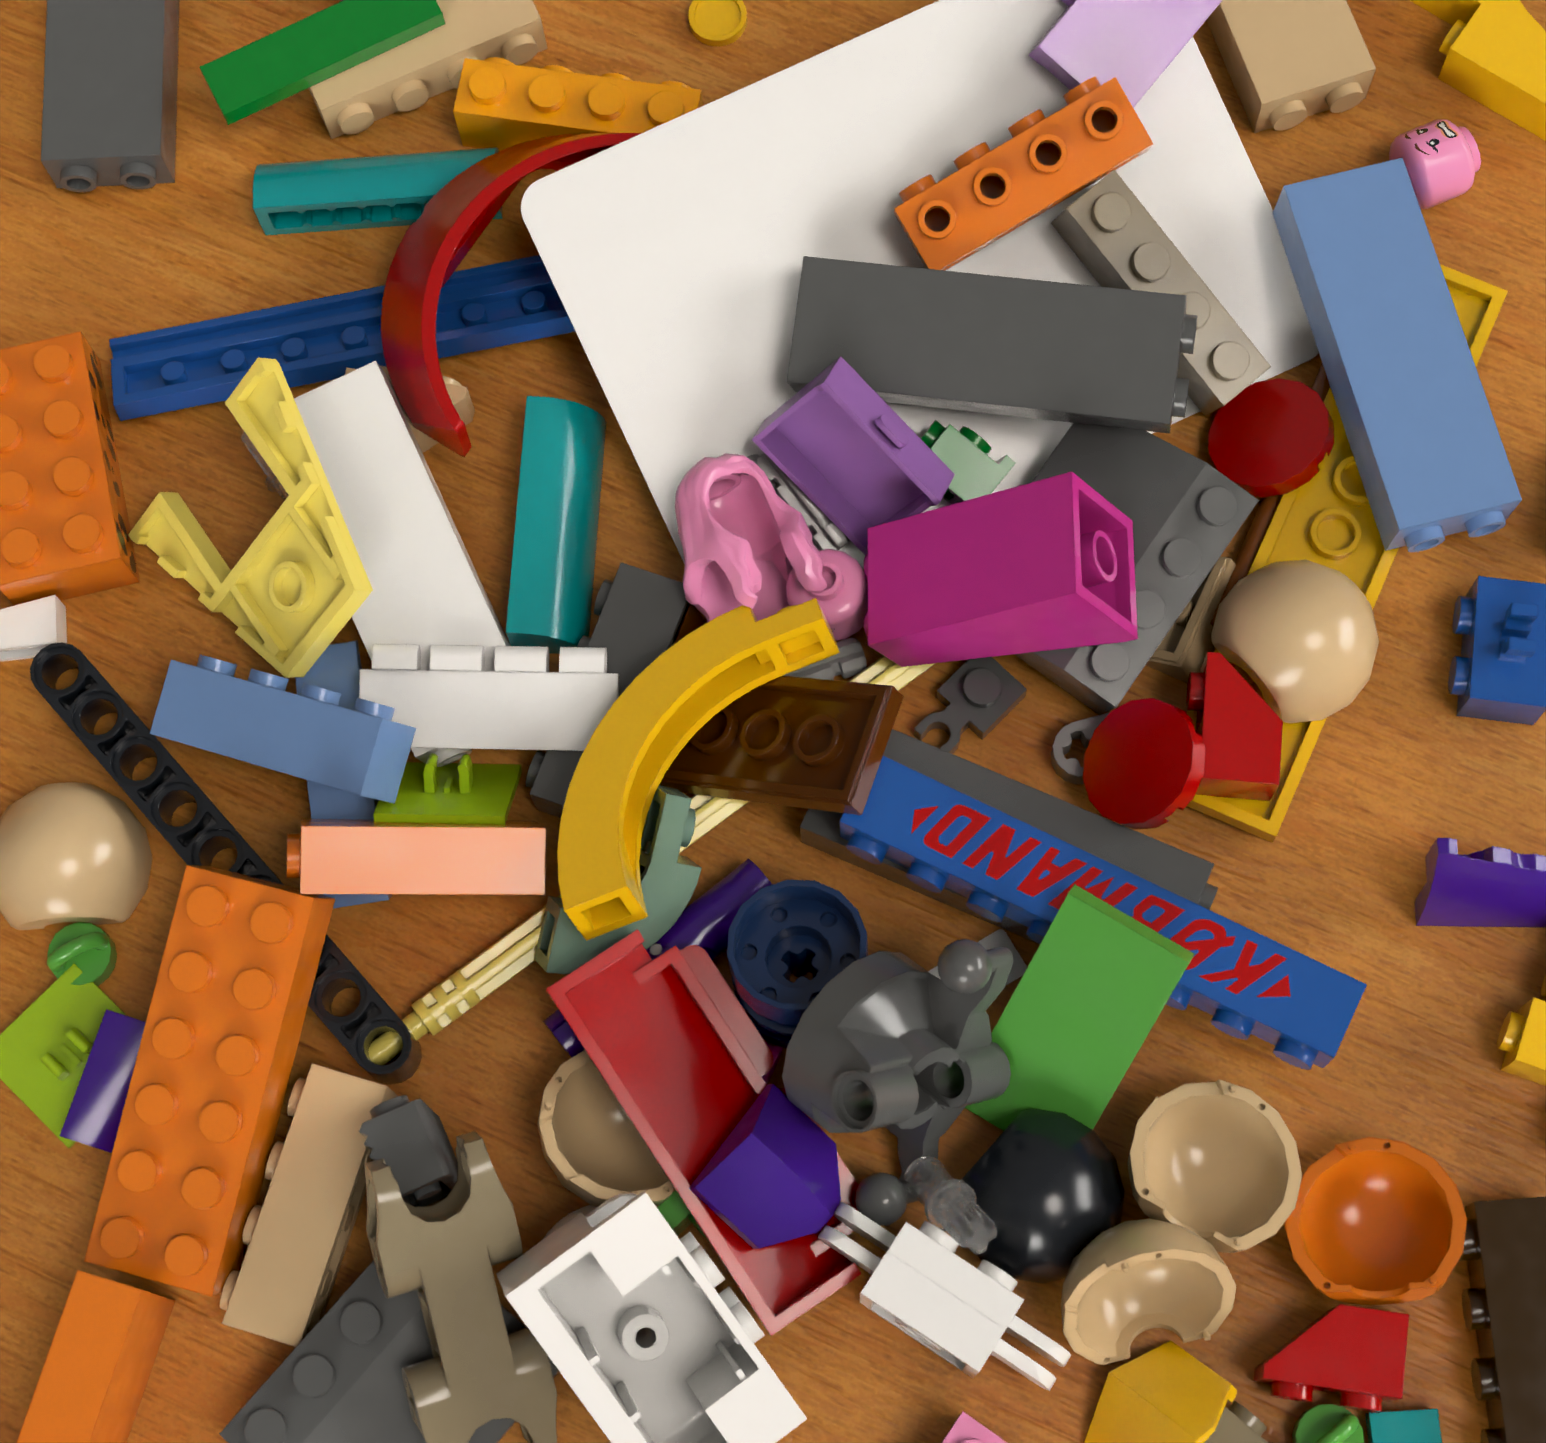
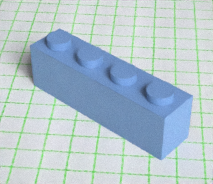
(284, 730)

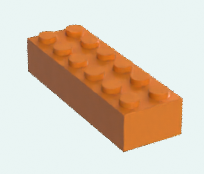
(209, 1079)

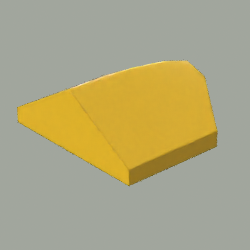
(1160, 1400)

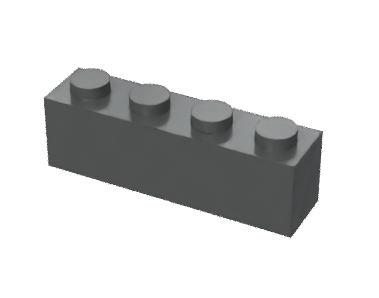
(636, 624)

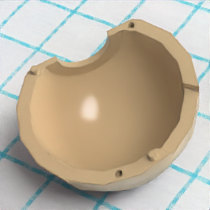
(1299, 637)
(71, 858)
(593, 1140)
(1215, 1164)
(1141, 1280)

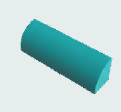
(354, 190)
(556, 524)

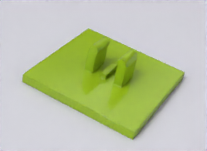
(452, 793)
(50, 1046)

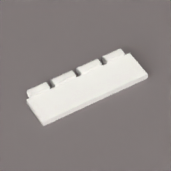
(497, 709)

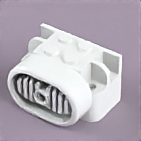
(645, 1332)

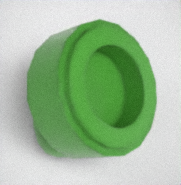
(87, 948)
(1327, 1425)

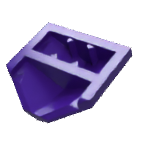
(772, 1174)

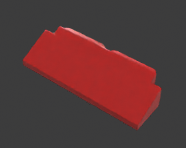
(685, 1076)

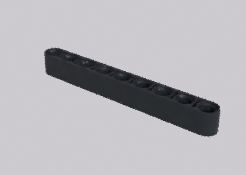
(204, 837)

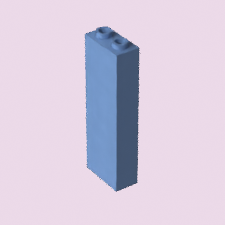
(1396, 356)

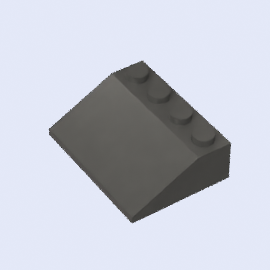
(1181, 526)
(348, 1376)

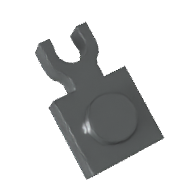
(975, 698)

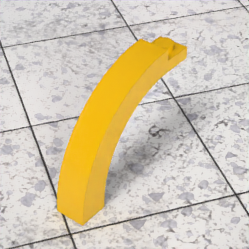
(645, 734)

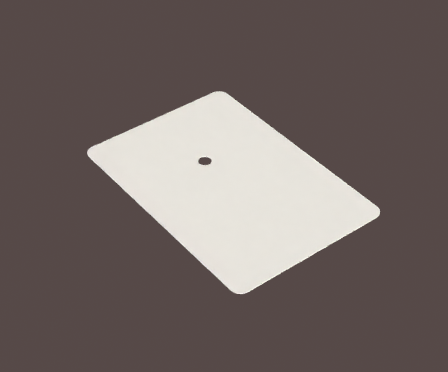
(695, 234)

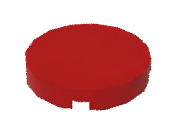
(1271, 437)
(1143, 763)

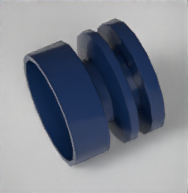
(787, 932)

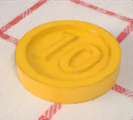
(717, 21)

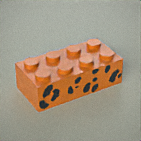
(59, 475)

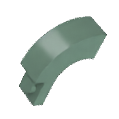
(665, 883)

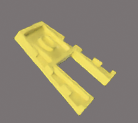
(301, 570)

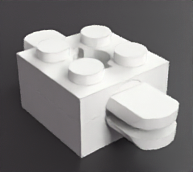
(942, 1297)

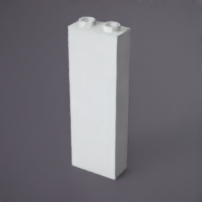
(399, 525)

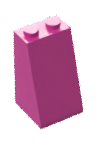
(1002, 576)

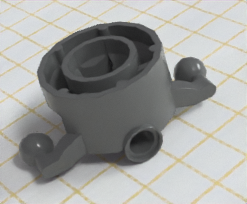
(900, 1055)

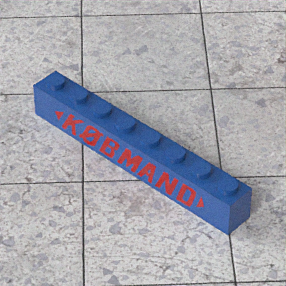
(1027, 873)

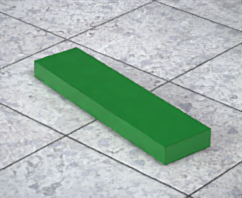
(314, 51)

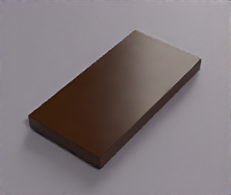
(792, 745)

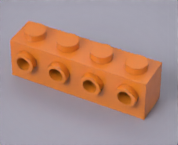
(1023, 176)

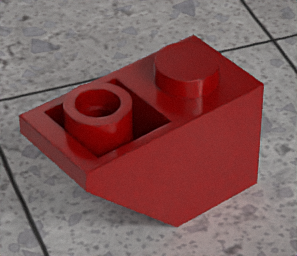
(1237, 731)
(1342, 1353)

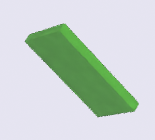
(1082, 1011)

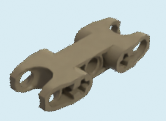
(449, 1260)

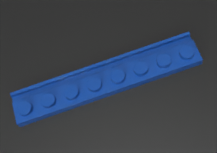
(325, 336)

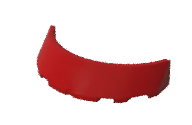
(431, 255)

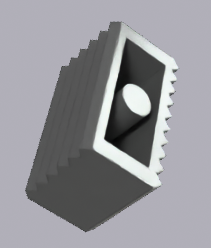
(414, 1148)

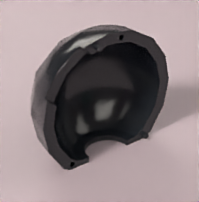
(1047, 1192)

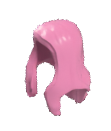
(741, 539)

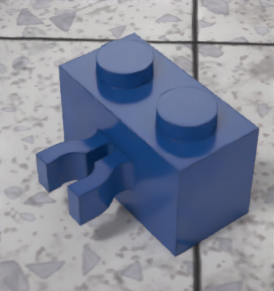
(1501, 651)

